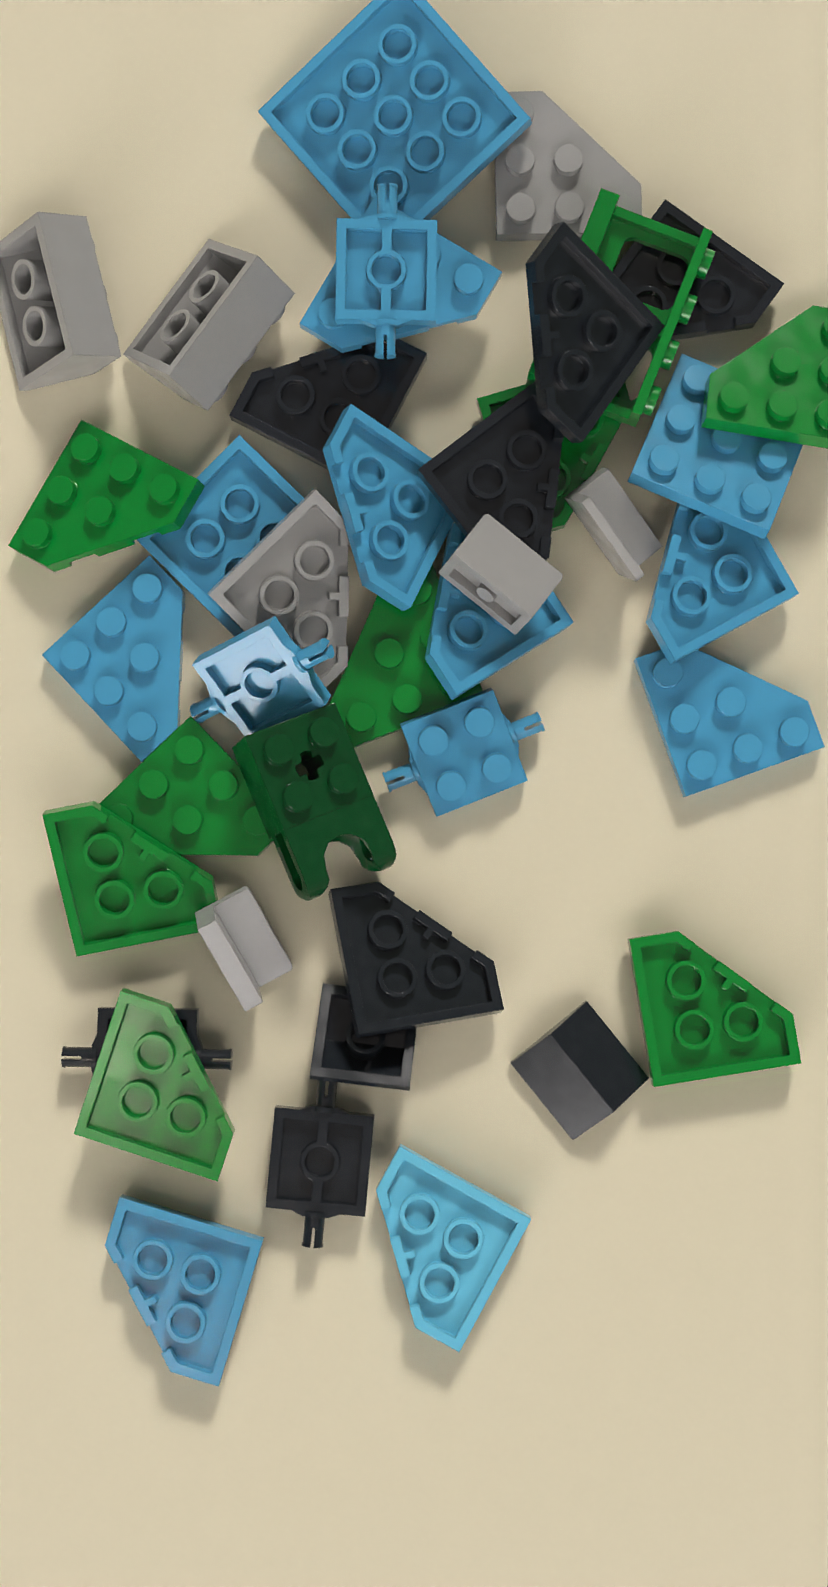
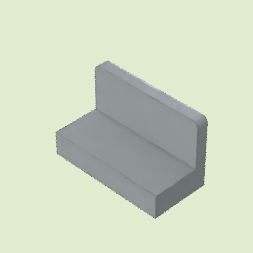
(614, 523)
(501, 574)
(243, 944)

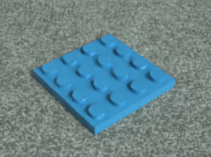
(397, 106)

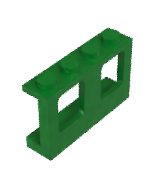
(605, 235)

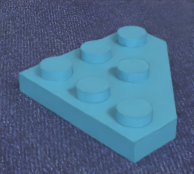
(446, 1242)

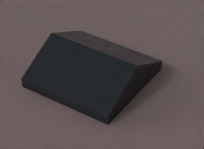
(368, 1061)
(580, 1071)

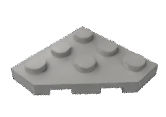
(554, 175)
(298, 578)

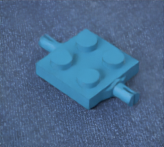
(386, 271)
(261, 678)
(463, 752)

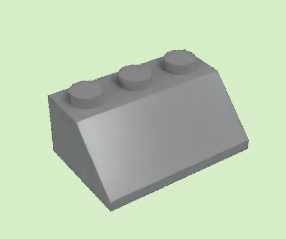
(54, 302)
(210, 323)

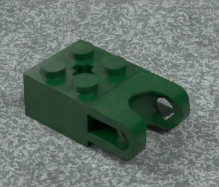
(316, 809)

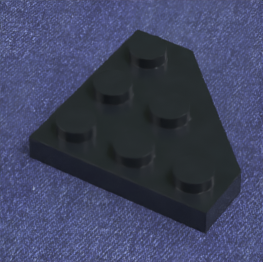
(728, 297)
(583, 331)
(305, 398)
(502, 470)
(405, 965)

